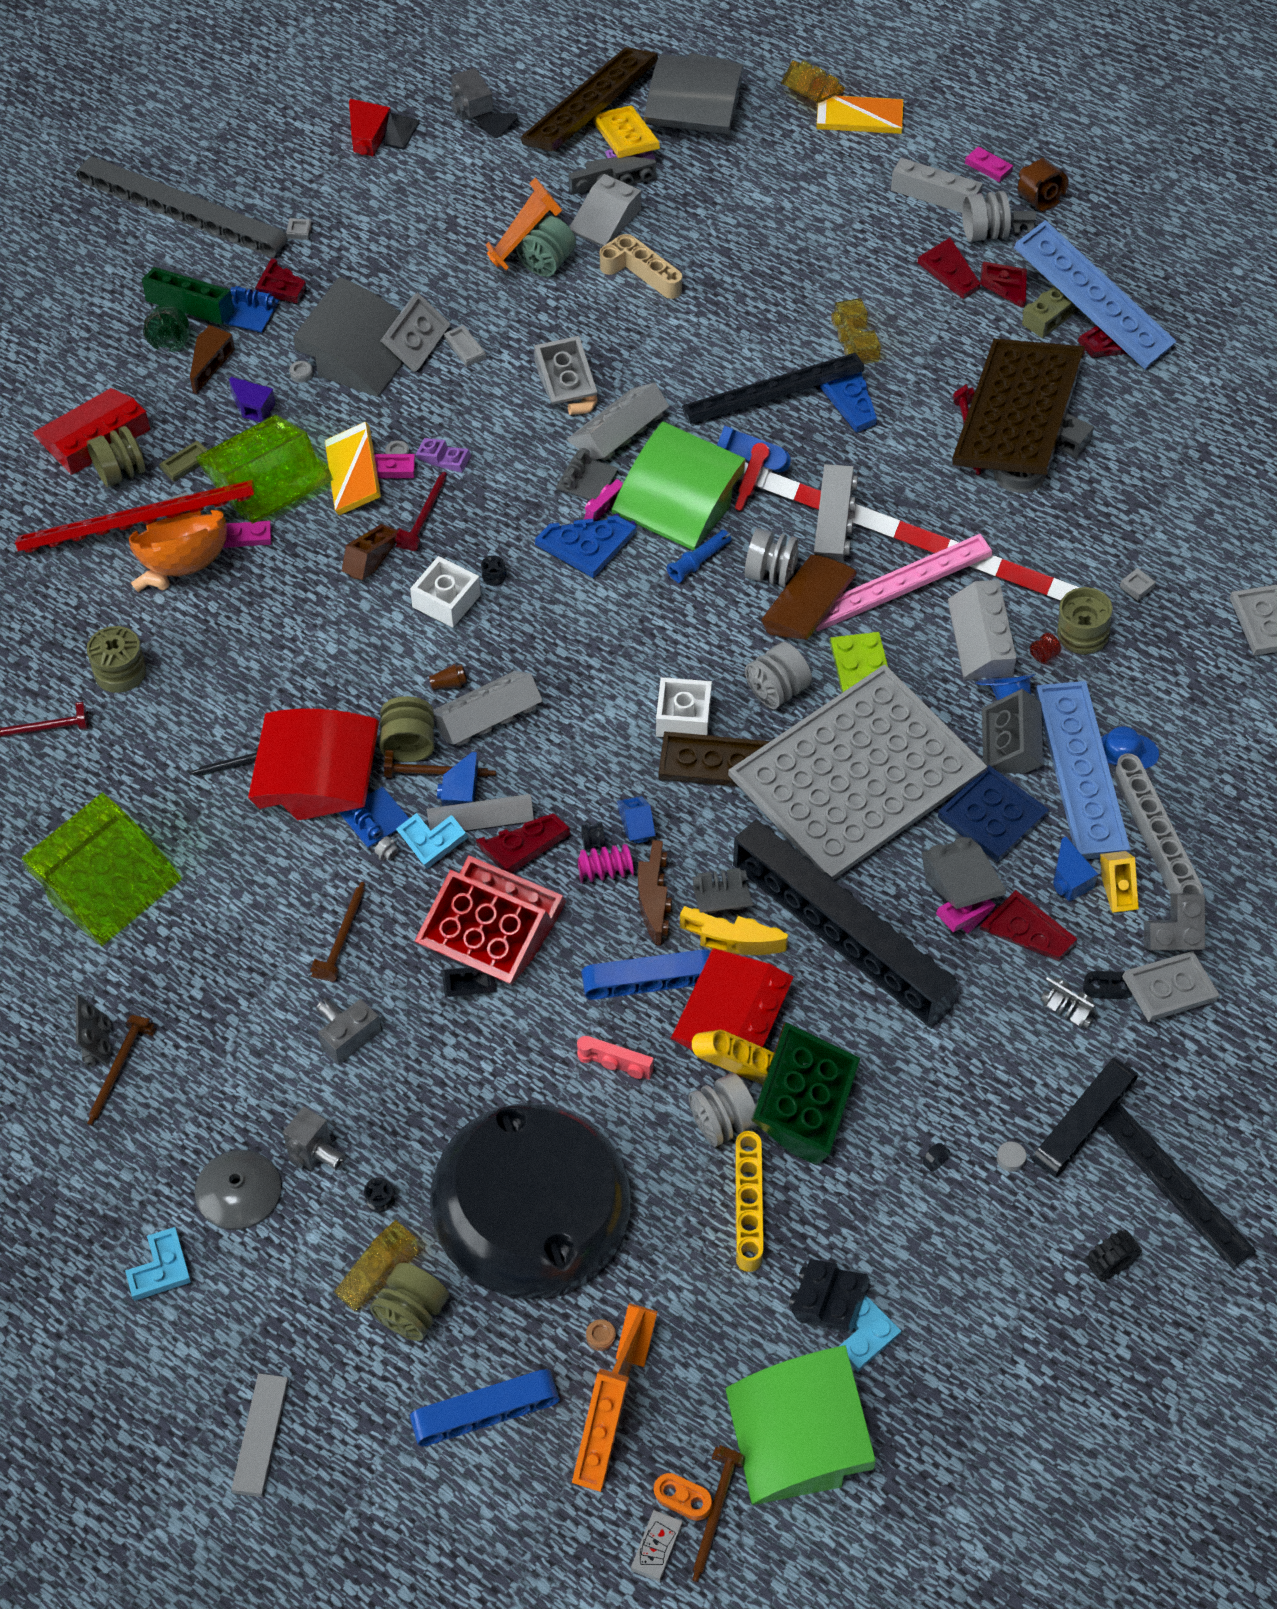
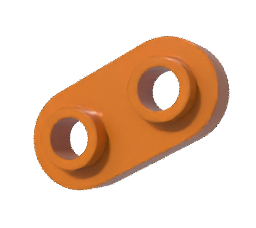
(685, 1496)

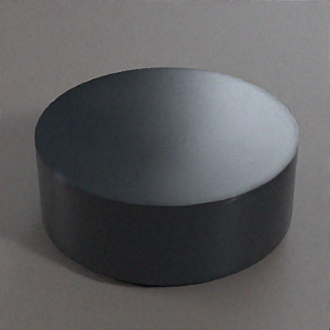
(936, 1156)

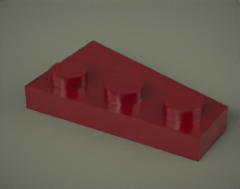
(950, 268)
(1029, 927)

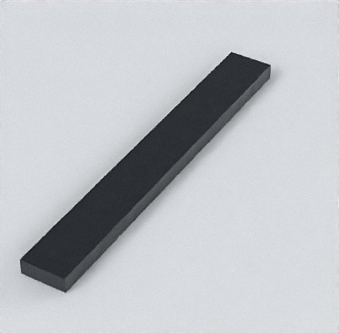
(773, 388)
(1178, 1188)

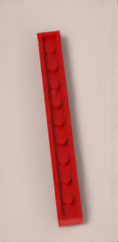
(126, 518)

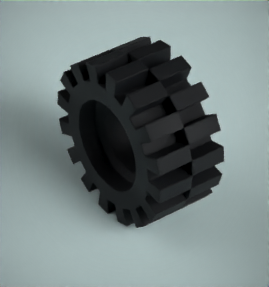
(1113, 1255)

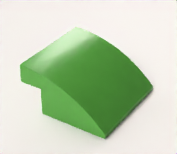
(679, 486)
(800, 1426)

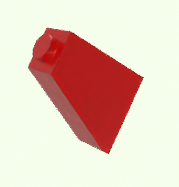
(367, 126)

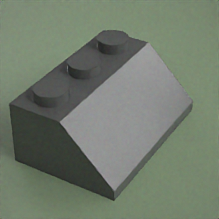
(1013, 733)

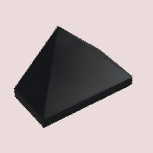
(496, 123)
(399, 130)
(467, 982)

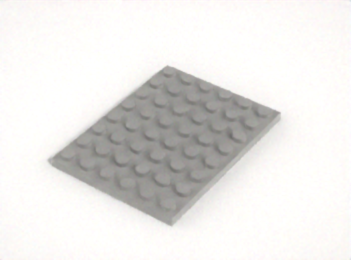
(857, 772)

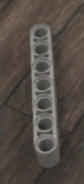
(1142, 797)

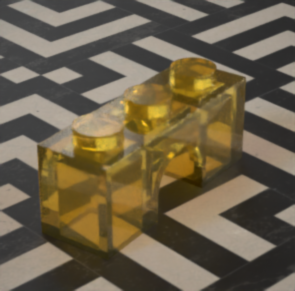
(850, 318)

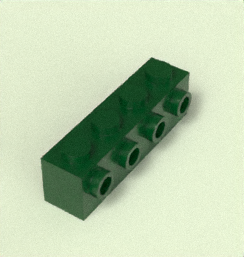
(188, 294)

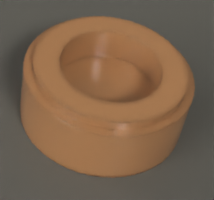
(600, 1335)

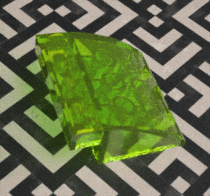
(275, 458)
(100, 869)

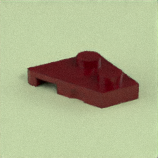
(1005, 281)
(281, 283)
(1099, 344)

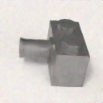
(346, 1029)
(310, 1142)

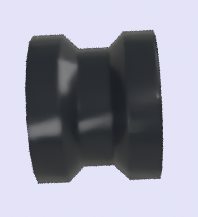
(489, 567)
(593, 836)
(379, 1188)

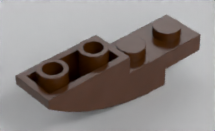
(653, 893)

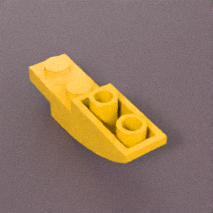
(742, 937)

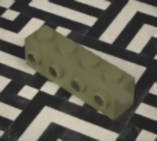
(1048, 312)

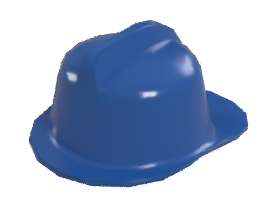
(1005, 686)
(1127, 741)

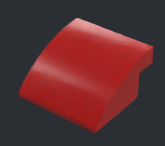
(313, 761)
(490, 919)

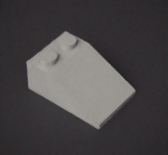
(606, 210)
(564, 370)

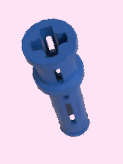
(691, 560)

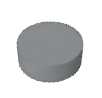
(301, 371)
(397, 447)
(1011, 1156)

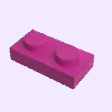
(989, 164)
(395, 465)
(597, 507)
(248, 534)

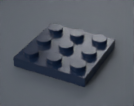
(993, 813)

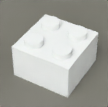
(445, 591)
(683, 706)

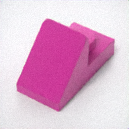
(965, 917)

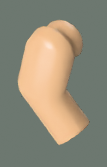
(585, 406)
(151, 578)

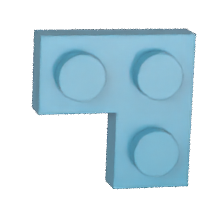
(432, 844)
(165, 1271)
(872, 1336)

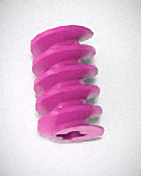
(605, 863)

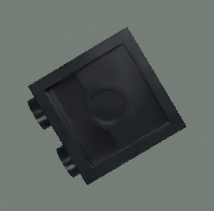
(828, 1295)

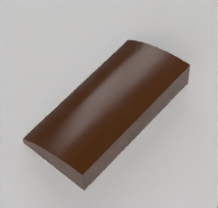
(808, 597)

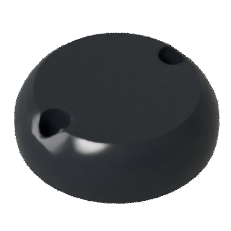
(527, 1191)

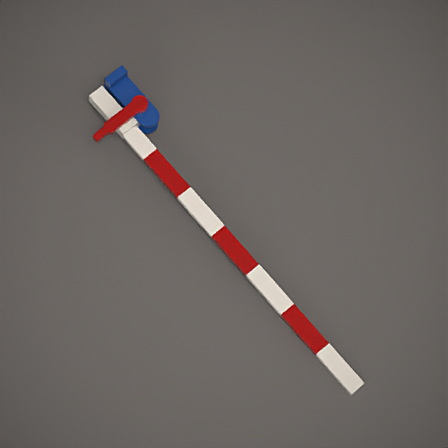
(767, 457)

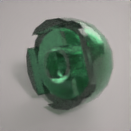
(164, 324)

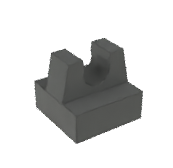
(1023, 218)

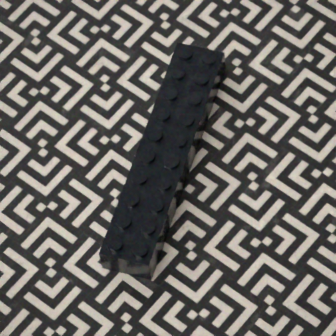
(845, 923)

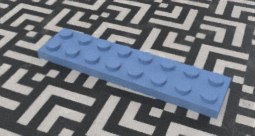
(1095, 294)
(1082, 769)

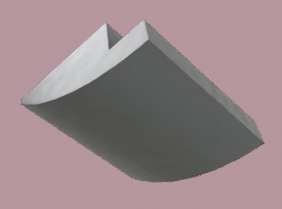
(694, 94)
(347, 335)

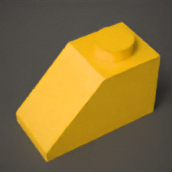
(1120, 880)

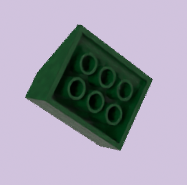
(805, 1093)

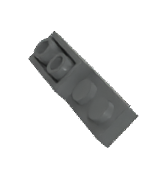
(625, 169)

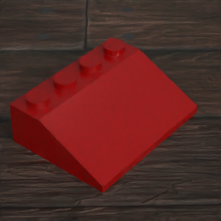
(108, 411)
(733, 997)

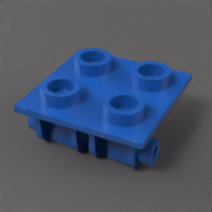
(251, 309)
(376, 819)

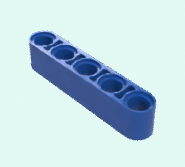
(643, 974)
(484, 1407)

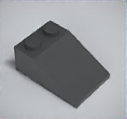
(961, 873)

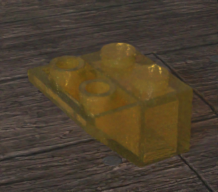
(811, 82)

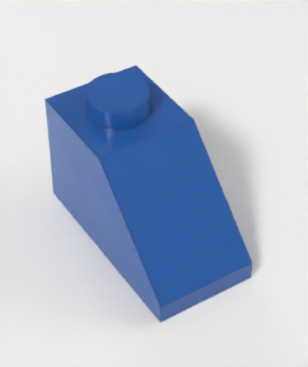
(460, 782)
(636, 819)
(1073, 872)

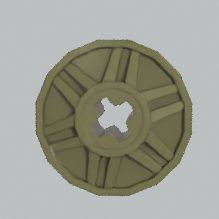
(119, 455)
(1084, 620)
(116, 659)
(407, 728)
(409, 1301)

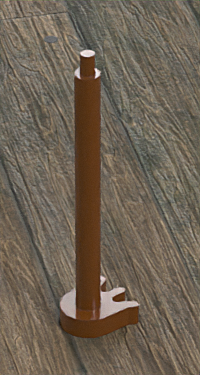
(390, 767)
(328, 970)
(136, 1025)
(730, 1459)

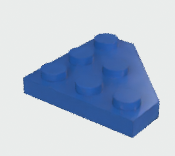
(586, 543)

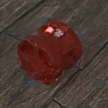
(1045, 648)

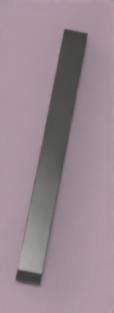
(182, 206)

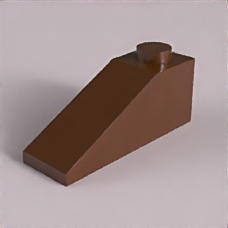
(210, 352)
(368, 551)

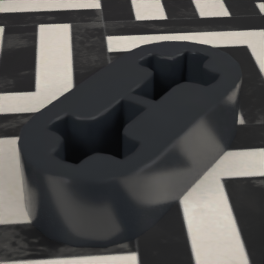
(1108, 983)

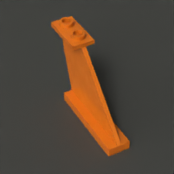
(531, 213)
(609, 1398)

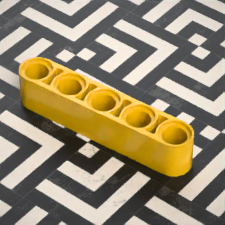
(733, 1054)
(748, 1213)

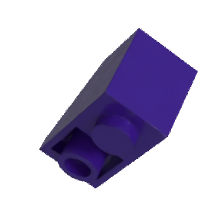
(252, 400)

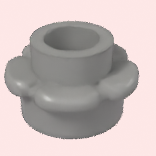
(387, 848)

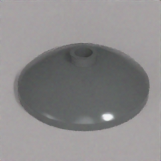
(242, 1203)

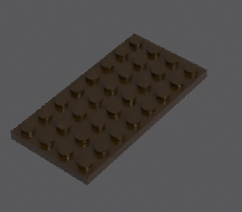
(1019, 406)

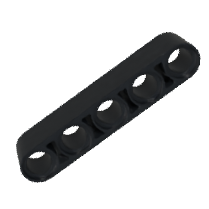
(1085, 1117)

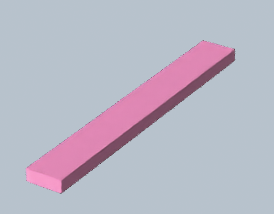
(906, 579)

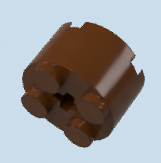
(1042, 184)

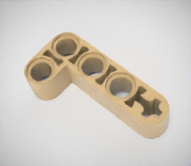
(642, 261)

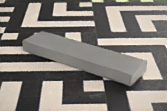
(485, 813)
(260, 1435)

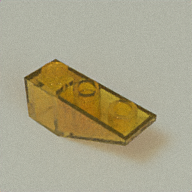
(376, 1264)

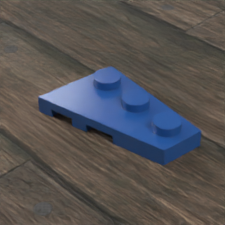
(852, 400)

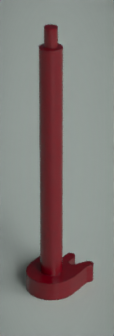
(962, 398)
(410, 540)
(80, 719)

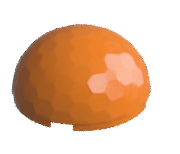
(180, 543)

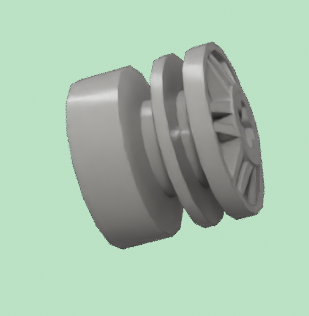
(986, 215)
(771, 557)
(778, 675)
(723, 1109)

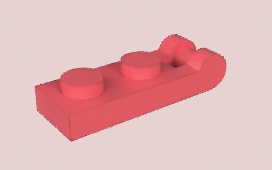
(615, 1057)

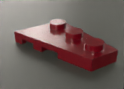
(520, 846)

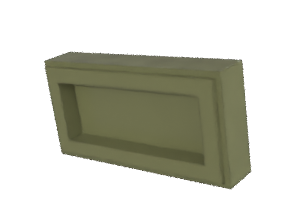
(183, 461)

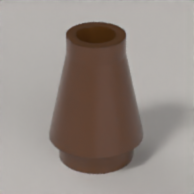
(450, 677)

